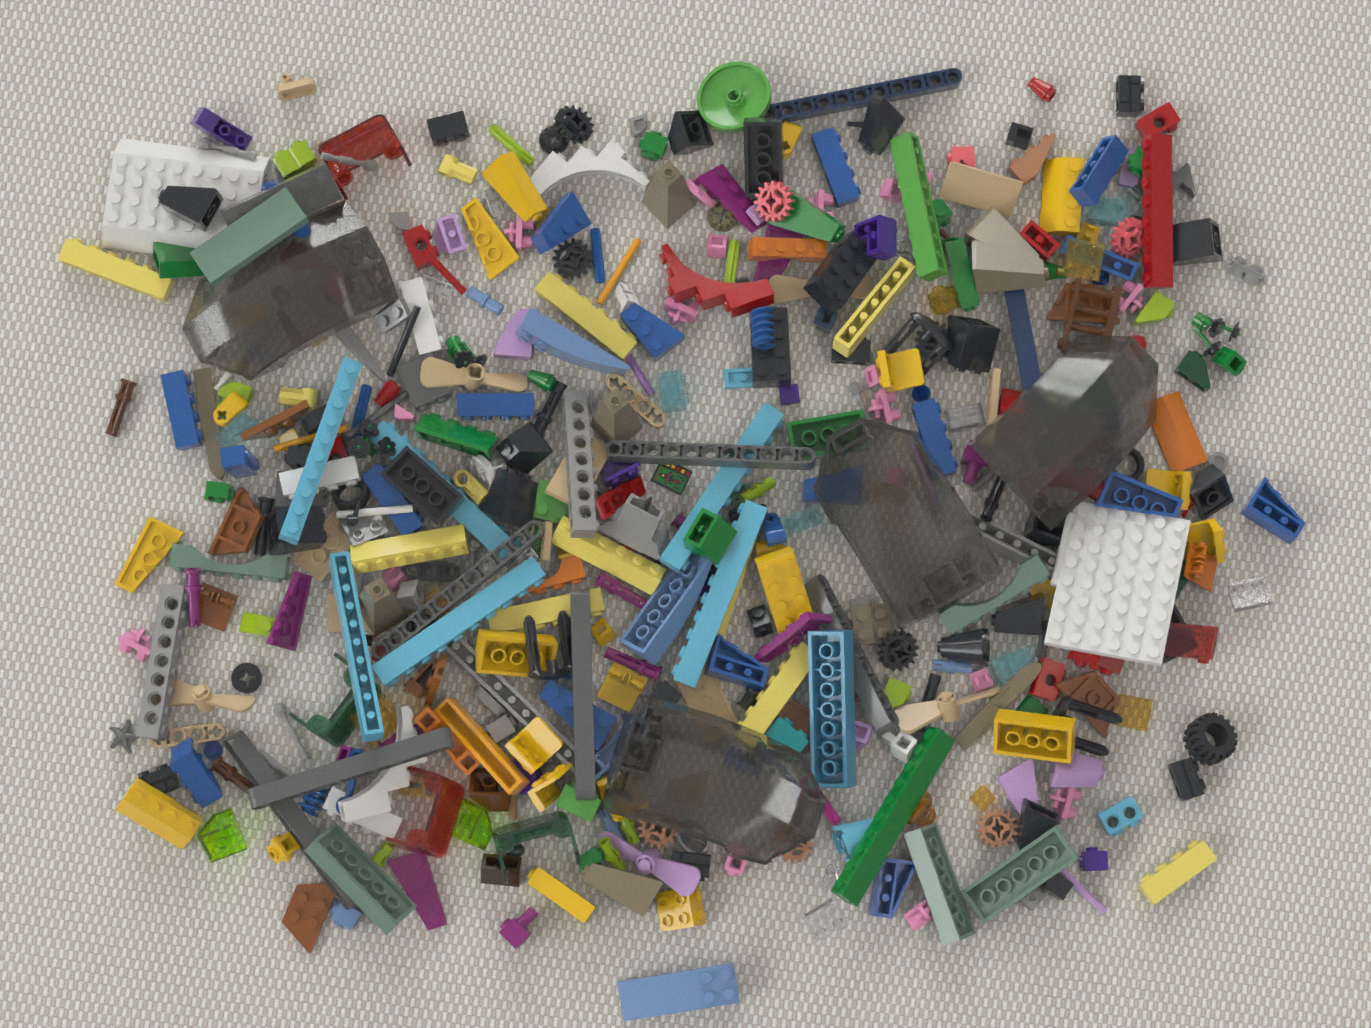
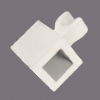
(900, 745)

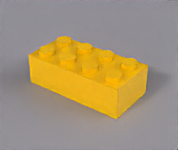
(783, 587)
(1034, 735)

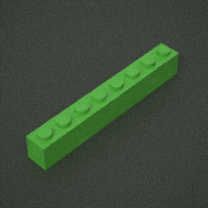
(918, 206)

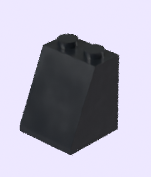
(191, 204)
(1196, 242)
(972, 344)
(511, 497)
(311, 537)

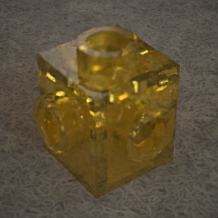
(943, 300)

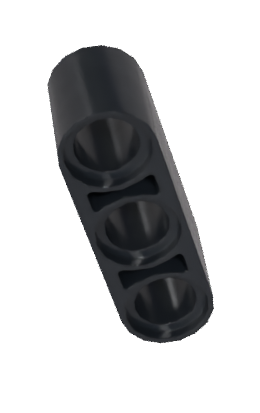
(441, 576)

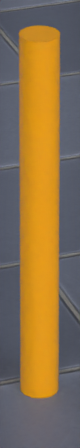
(619, 270)
(303, 440)

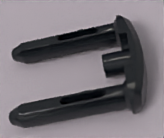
(931, 330)
(552, 671)
(1068, 703)

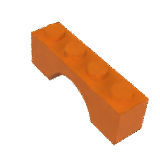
(793, 248)
(570, 571)
(428, 721)

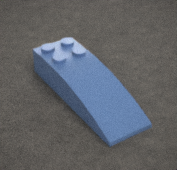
(566, 345)
(666, 611)
(678, 992)

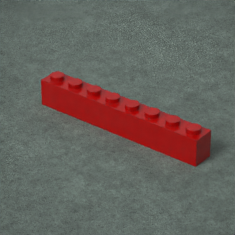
(1157, 211)

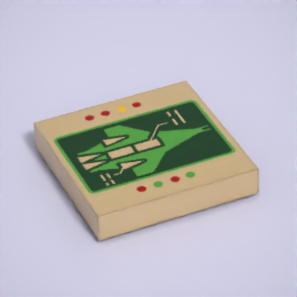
(543, 545)

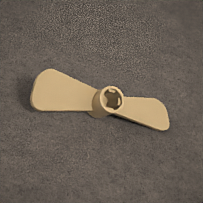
(791, 288)
(440, 373)
(204, 699)
(917, 715)

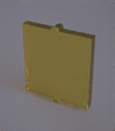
(1134, 712)

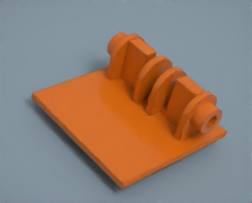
(1200, 566)

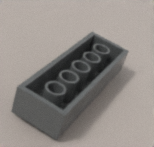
(310, 190)

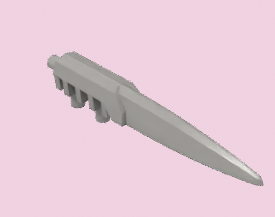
(357, 348)

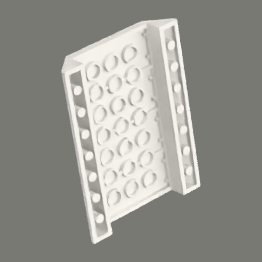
(145, 168)

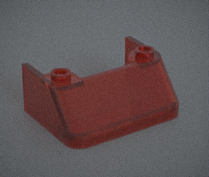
(362, 142)
(1192, 642)
(442, 819)

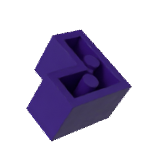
(879, 236)

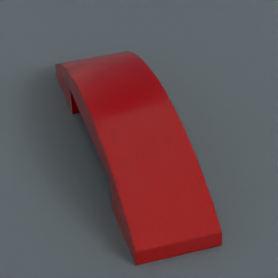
(617, 496)

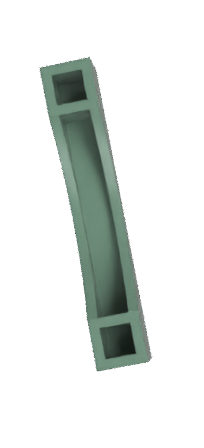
(268, 566)
(961, 614)

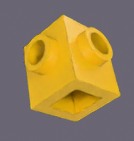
(282, 848)

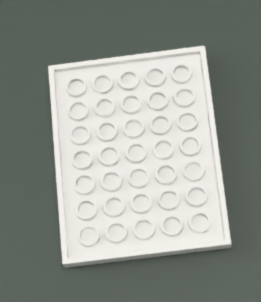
(1118, 584)

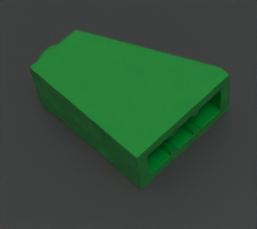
(174, 261)

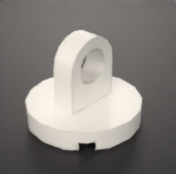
(486, 470)

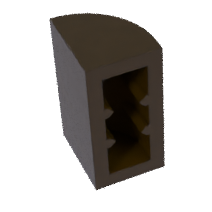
(492, 873)

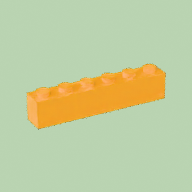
(482, 746)

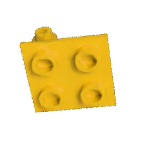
(622, 687)

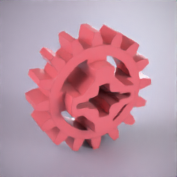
(774, 209)
(1127, 238)

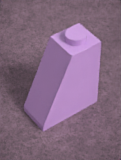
(509, 345)
(1081, 772)
(1019, 784)

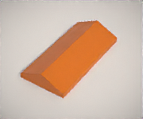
(1177, 434)

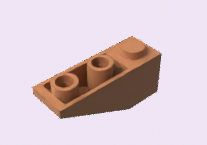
(1029, 165)

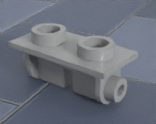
(1252, 273)

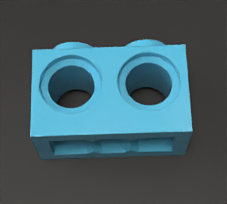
(1117, 812)

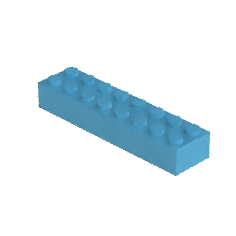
(832, 707)

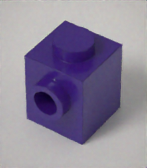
(1093, 860)

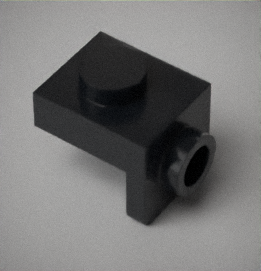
(760, 621)

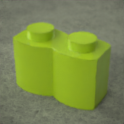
(295, 159)

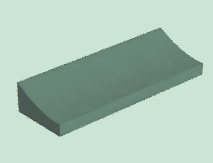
(249, 237)
(1020, 874)
(360, 878)
(939, 884)

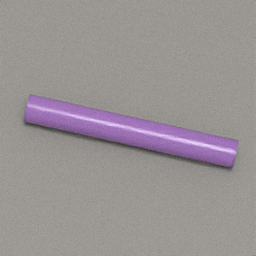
(640, 376)

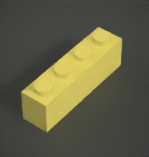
(1177, 871)

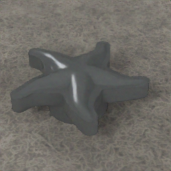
(123, 736)

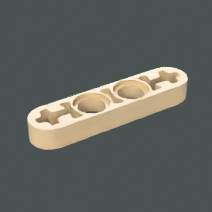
(638, 398)
(188, 732)

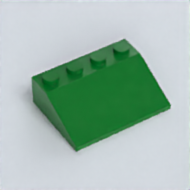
(456, 436)

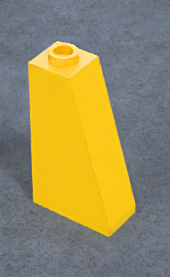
(515, 187)
(561, 894)

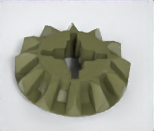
(714, 220)

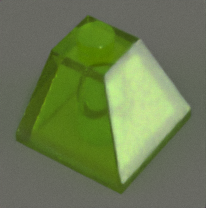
(473, 825)
(222, 836)

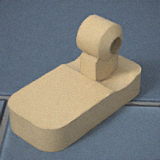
(295, 89)

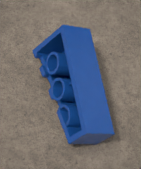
(1131, 495)
(561, 701)

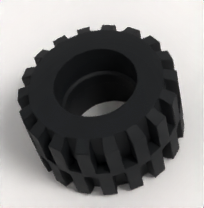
(1222, 734)

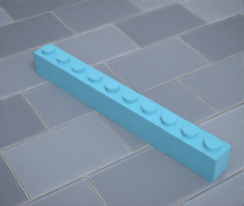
(320, 451)
(723, 484)
(468, 513)
(719, 596)
(459, 621)
(356, 647)

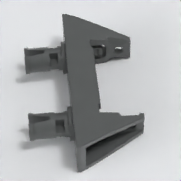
(1179, 178)

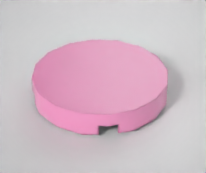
(700, 193)

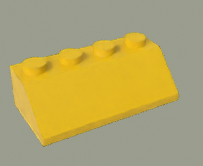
(1059, 209)
(506, 652)
(159, 813)

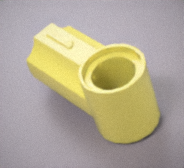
(453, 168)
(293, 396)
(472, 486)

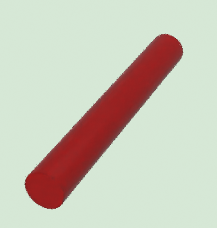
(439, 266)

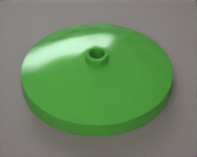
(733, 94)

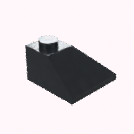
(688, 133)
(524, 448)
(1210, 491)
(1039, 533)

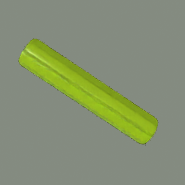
(511, 144)
(732, 261)

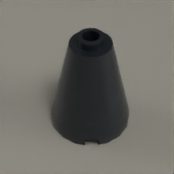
(967, 647)

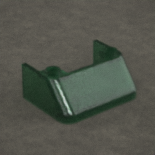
(339, 726)
(553, 823)

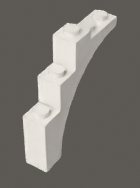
(583, 163)
(375, 797)

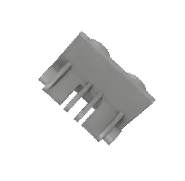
(367, 528)

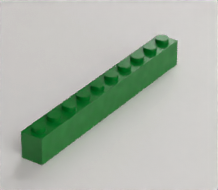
(892, 816)

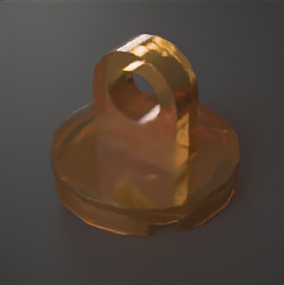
(922, 810)

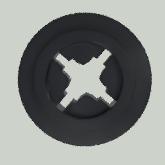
(544, 141)
(240, 671)

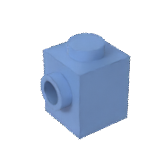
(344, 917)

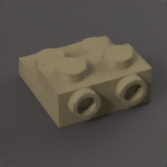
(870, 623)

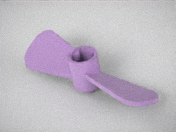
(677, 875)

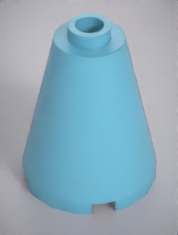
(849, 835)

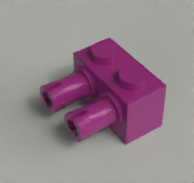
(974, 464)
(516, 929)

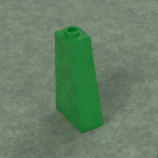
(811, 220)
(960, 273)

